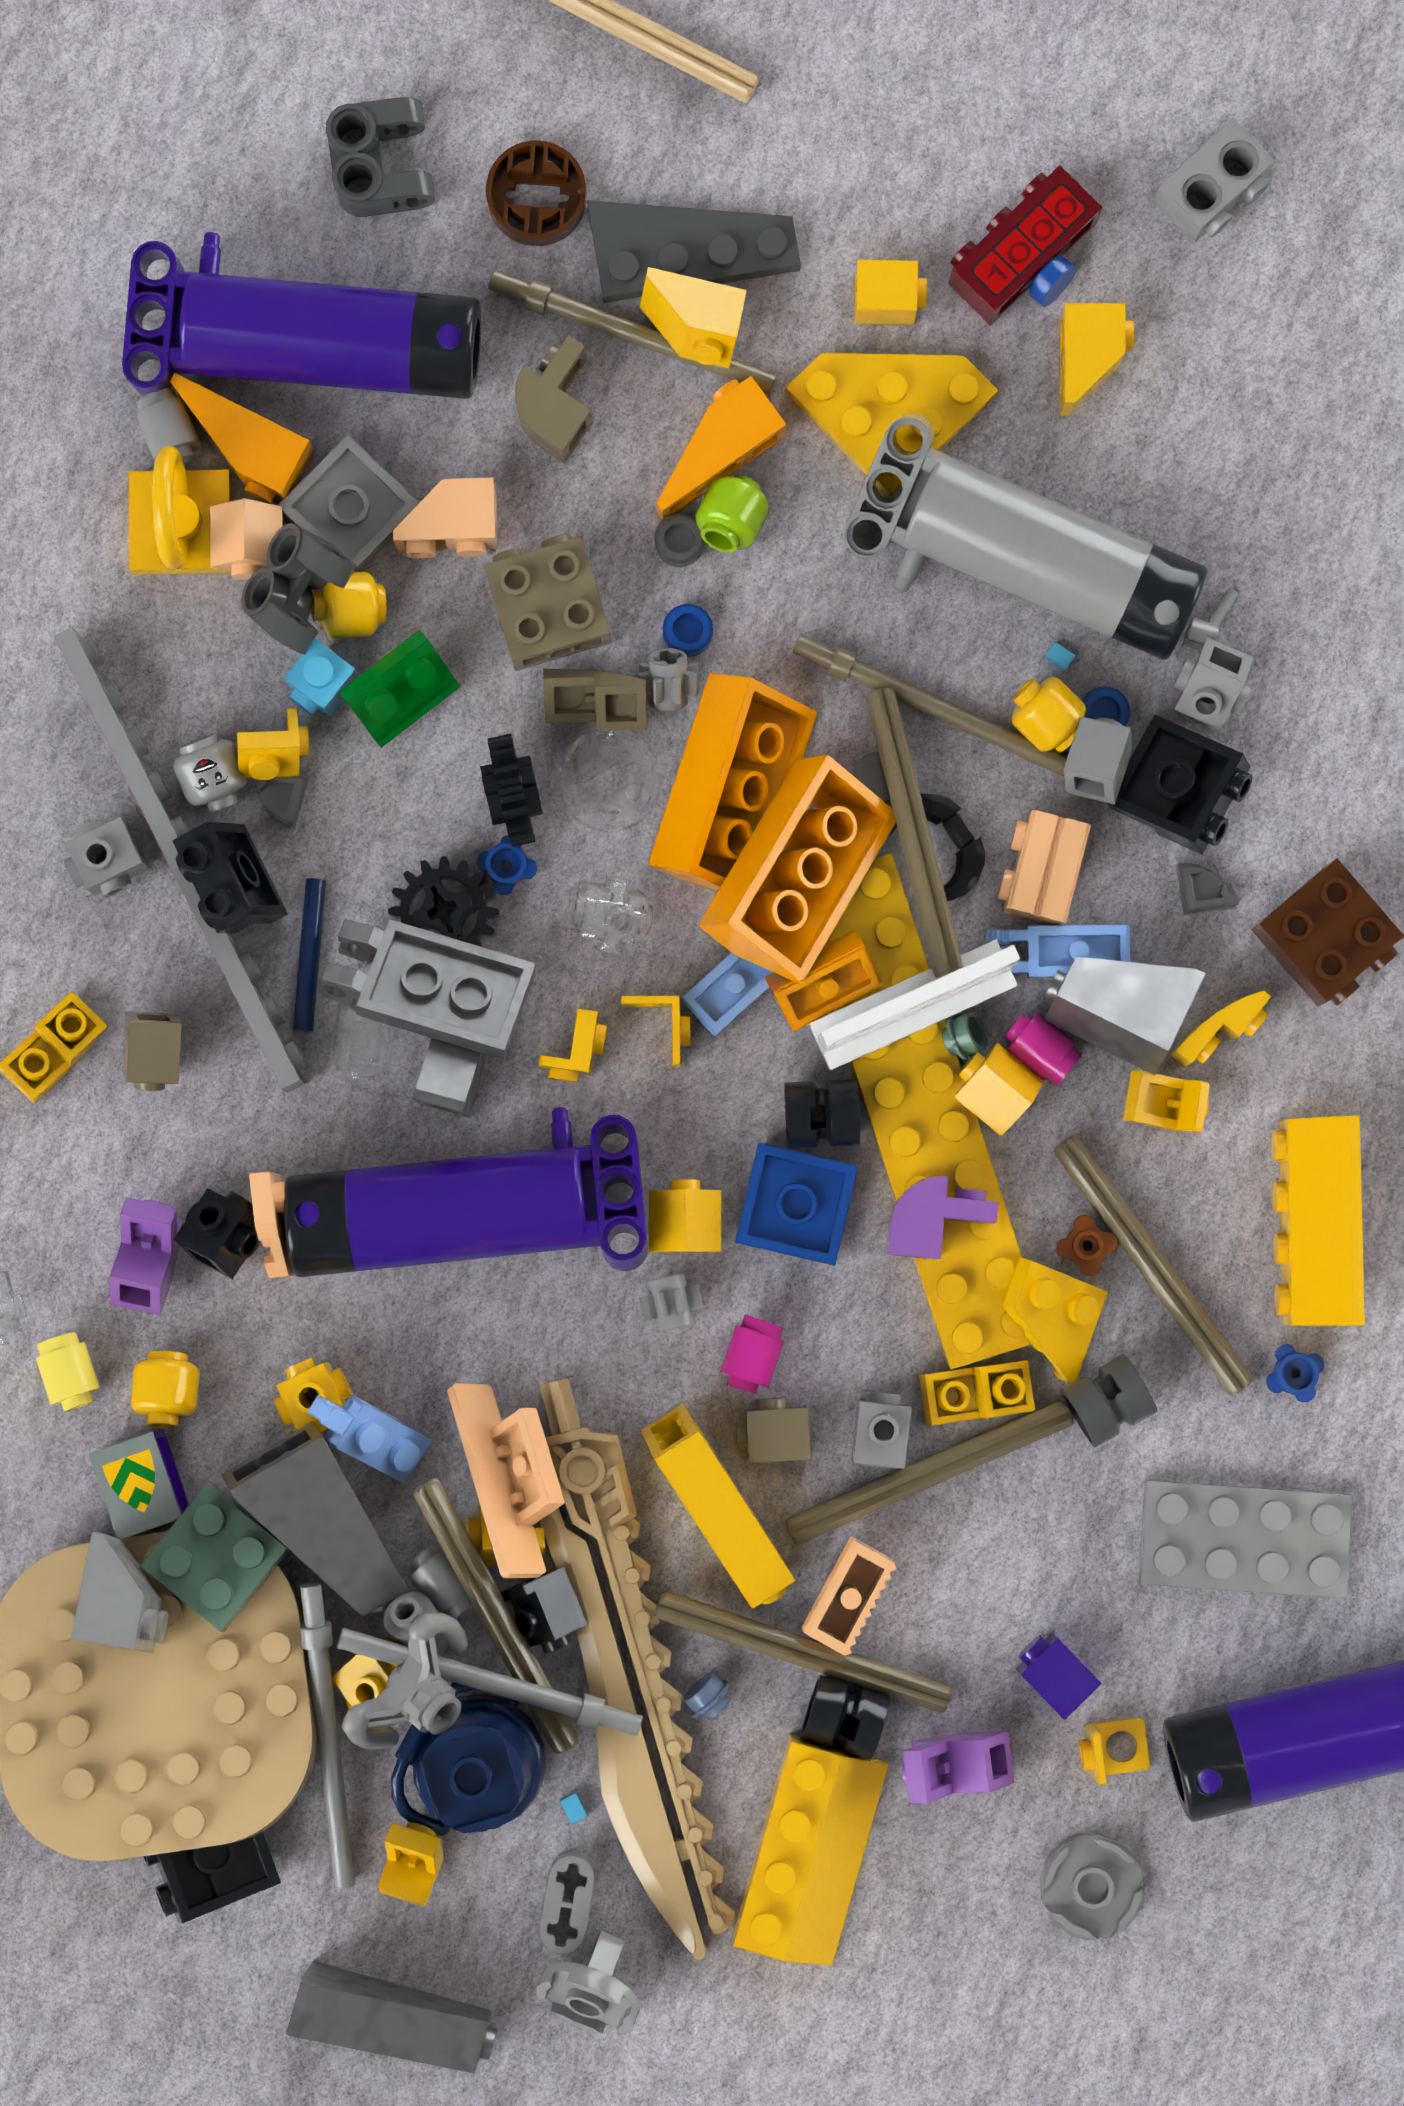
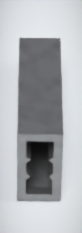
(314, 1512)
(389, 2019)

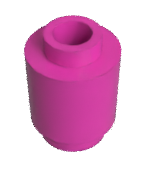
(1042, 1047)
(752, 1354)

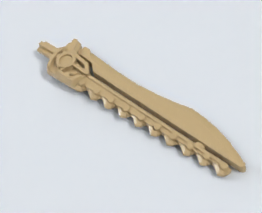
(602, 1505)

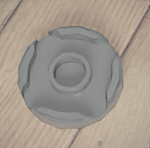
(1092, 1886)

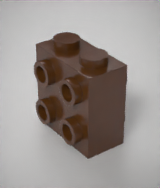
(1329, 935)

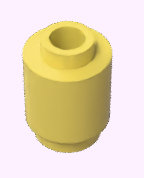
(67, 1371)

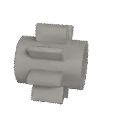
(669, 679)
(671, 1302)

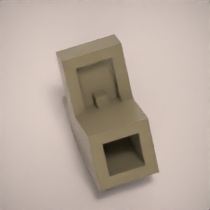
(545, 410)

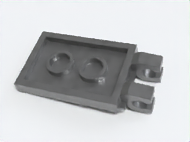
(431, 985)

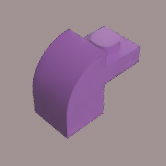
(920, 1212)
(146, 1255)
(957, 1765)

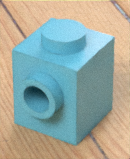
(318, 679)

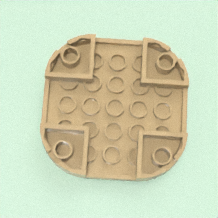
(144, 1748)

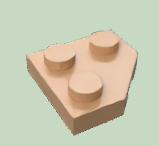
(268, 1211)

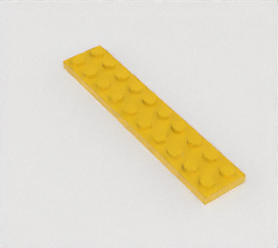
(931, 1134)

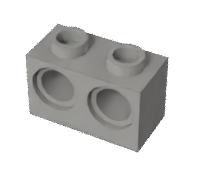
(1206, 176)

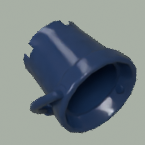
(476, 1770)

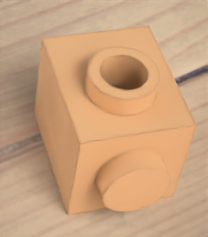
(242, 535)

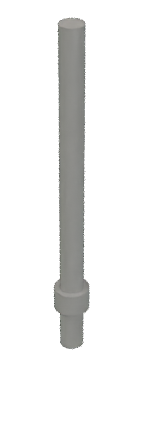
(317, 1638)
(588, 1710)

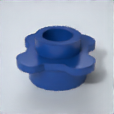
(503, 879)
(1309, 1369)

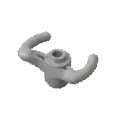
(412, 1690)

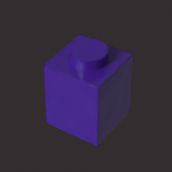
(1056, 1674)

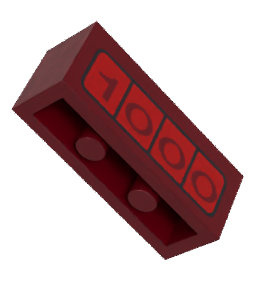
(1022, 243)

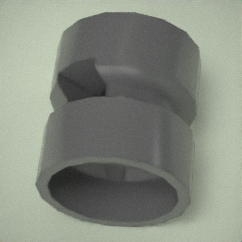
(1090, 1403)

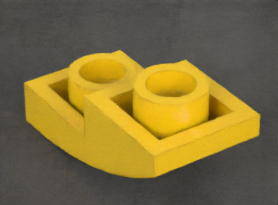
(1238, 1017)
(53, 1047)
(976, 1392)

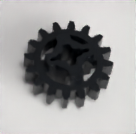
(511, 790)
(466, 902)

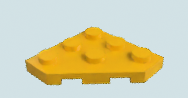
(862, 394)

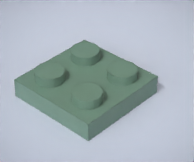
(215, 1557)

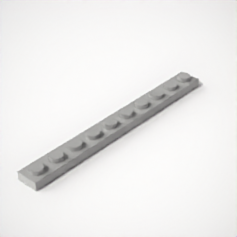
(150, 795)

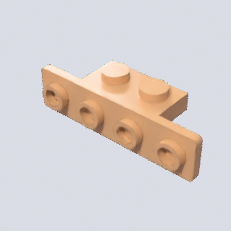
(509, 1474)

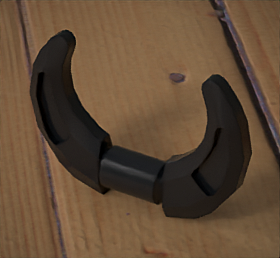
(971, 856)

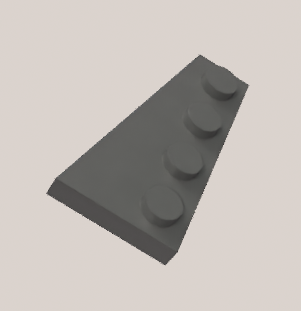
(686, 242)

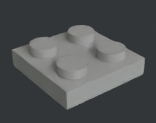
(349, 502)

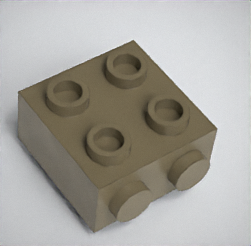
(547, 601)

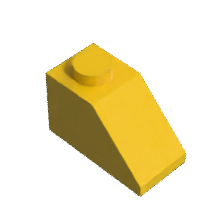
(694, 315)
(1090, 349)

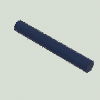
(309, 955)

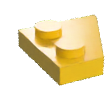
(1055, 1313)

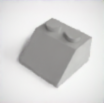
(117, 1599)

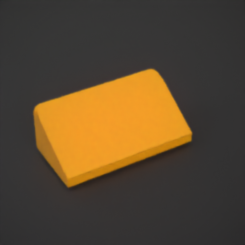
(836, 978)

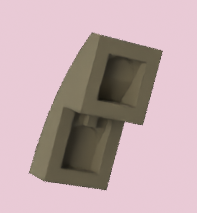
(601, 697)

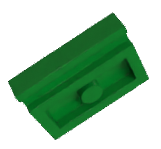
(399, 688)

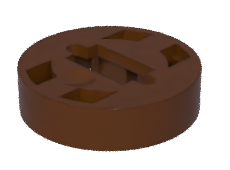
(536, 171)

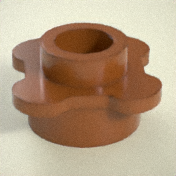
(1101, 1242)

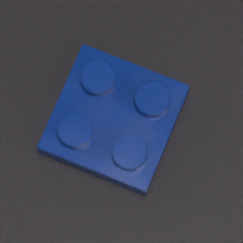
(796, 1204)

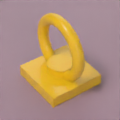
(173, 516)

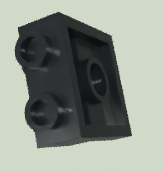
(1182, 785)
(228, 877)
(213, 1876)

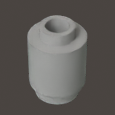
(167, 423)
(439, 1581)
(404, 1612)

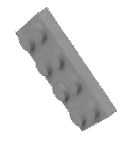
(1245, 1539)

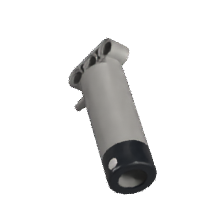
(1024, 545)

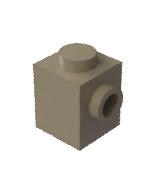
(151, 1049)
(774, 1432)

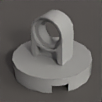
(589, 1993)

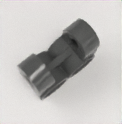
(380, 121)
(281, 595)

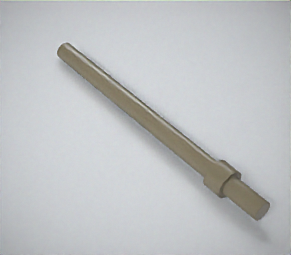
(541, 298)
(844, 665)

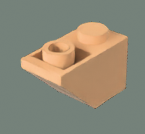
(453, 516)

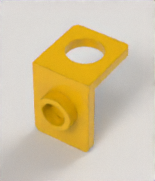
(680, 1024)
(1094, 1752)

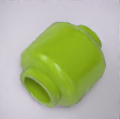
(732, 513)

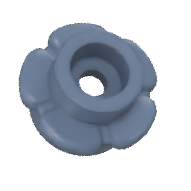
(708, 1696)

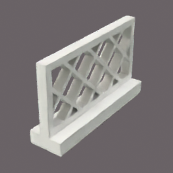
(914, 1005)

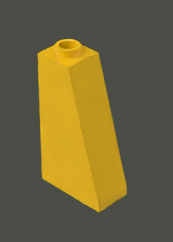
(718, 1507)

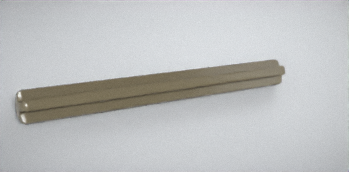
(914, 832)
(1153, 1265)
(929, 1471)
(490, 1606)
(803, 1652)

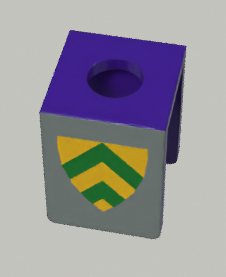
(139, 1483)

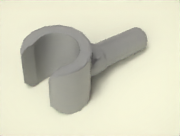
(1200, 629)

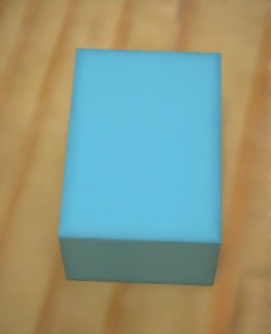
(1059, 656)
(573, 1807)

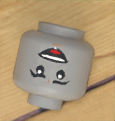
(209, 772)

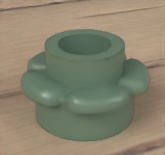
(964, 1035)

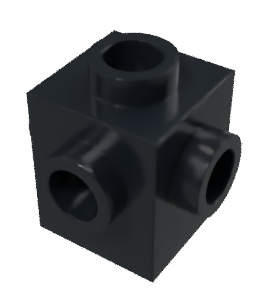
(219, 1232)

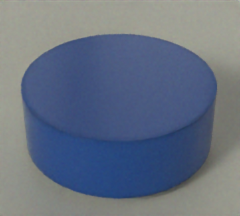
(1052, 280)
(688, 629)
(1107, 703)

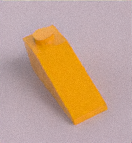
(729, 436)
(258, 450)

